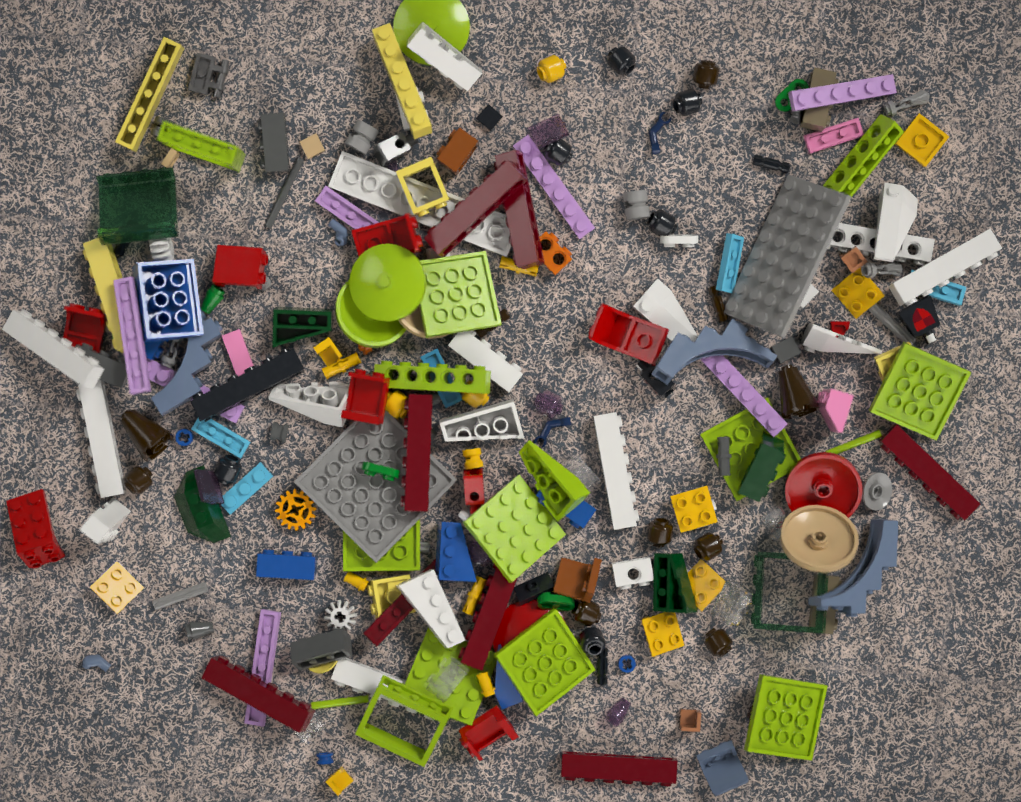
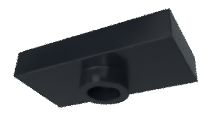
(533, 588)

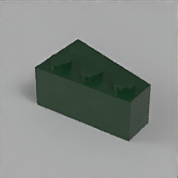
(299, 323)
(762, 468)
(672, 585)

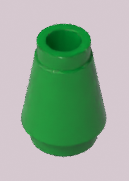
(212, 298)

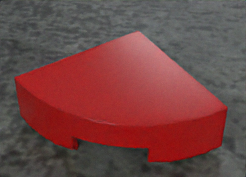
(839, 327)

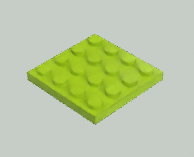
(458, 295)
(919, 391)
(745, 437)
(514, 528)
(401, 557)
(544, 662)
(467, 695)
(785, 717)

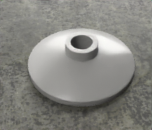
(877, 491)

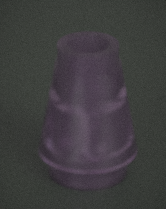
(618, 712)

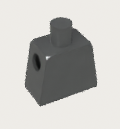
(387, 152)

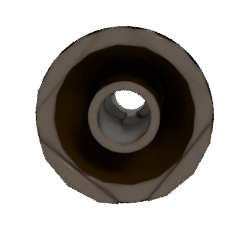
(795, 394)
(145, 434)

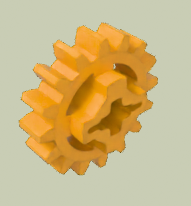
(299, 518)

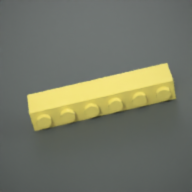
(402, 81)
(150, 94)
(105, 269)

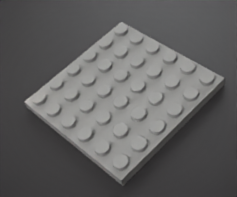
(364, 504)

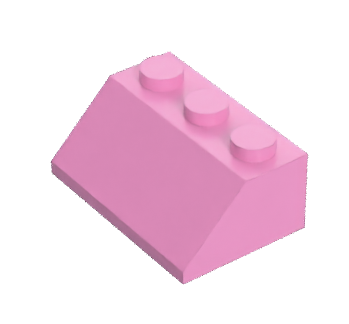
(834, 408)

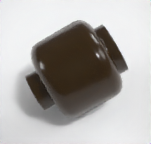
(706, 74)
(138, 480)
(660, 532)
(708, 546)
(586, 612)
(718, 642)

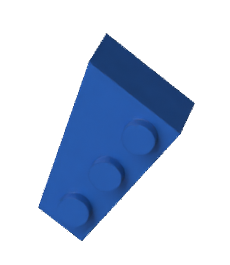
(452, 554)

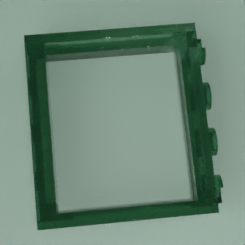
(758, 579)

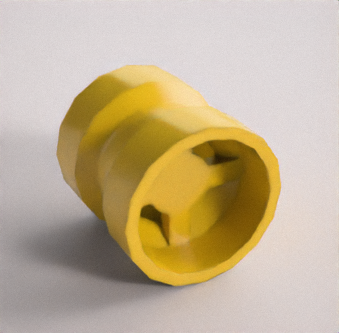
(472, 458)

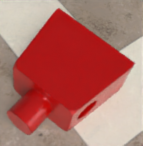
(473, 483)

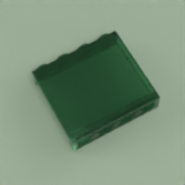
(137, 206)

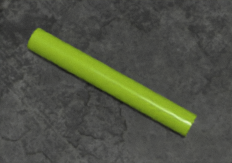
(856, 442)
(340, 702)

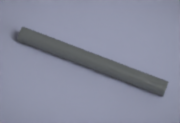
(284, 192)

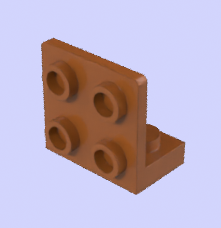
(577, 579)

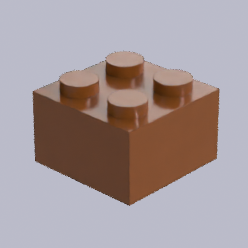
(457, 151)

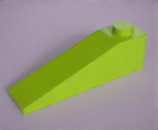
(557, 484)

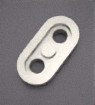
(687, 240)

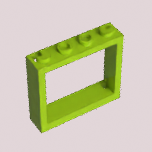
(201, 146)
(413, 700)

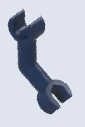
(653, 136)
(549, 425)

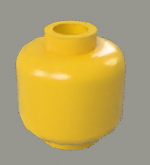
(551, 68)
(474, 399)
(396, 404)

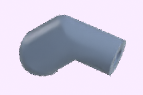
(341, 232)
(95, 660)

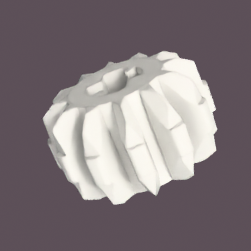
(162, 249)
(345, 611)

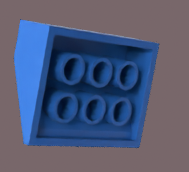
(168, 300)

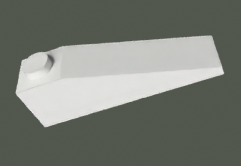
(895, 216)
(662, 308)
(826, 341)
(316, 402)

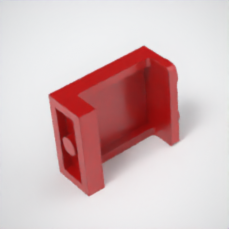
(240, 266)
(366, 397)
(485, 731)

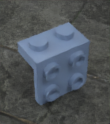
(722, 768)

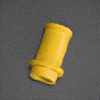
(356, 581)
(485, 684)

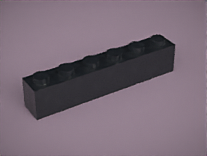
(247, 386)

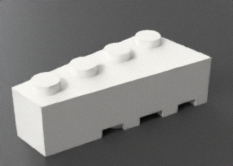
(444, 57)

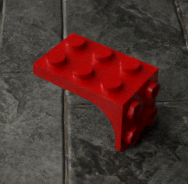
(395, 231)
(85, 326)
(628, 334)
(33, 529)

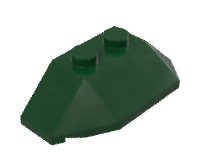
(200, 517)

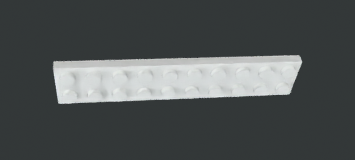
(383, 189)

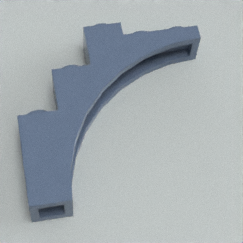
(710, 343)
(196, 359)
(867, 576)

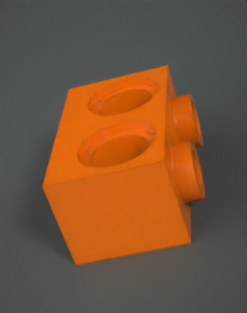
(555, 249)

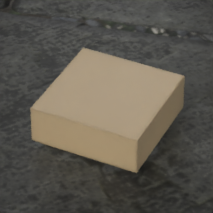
(312, 146)
(170, 158)

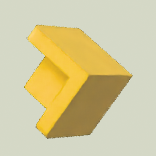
(328, 351)
(339, 780)

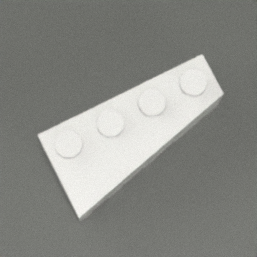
(484, 423)
(433, 607)

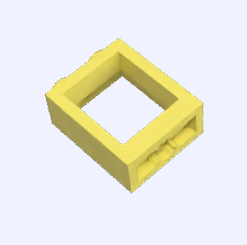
(416, 168)

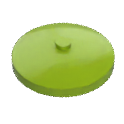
(443, 16)
(387, 282)
(362, 328)

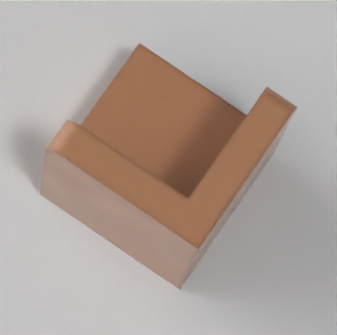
(853, 259)
(690, 720)

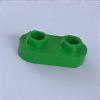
(784, 94)
(388, 473)
(561, 603)

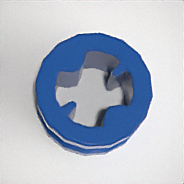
(183, 443)
(633, 663)
(325, 758)

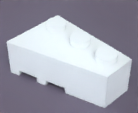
(104, 522)

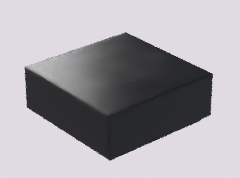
(489, 117)

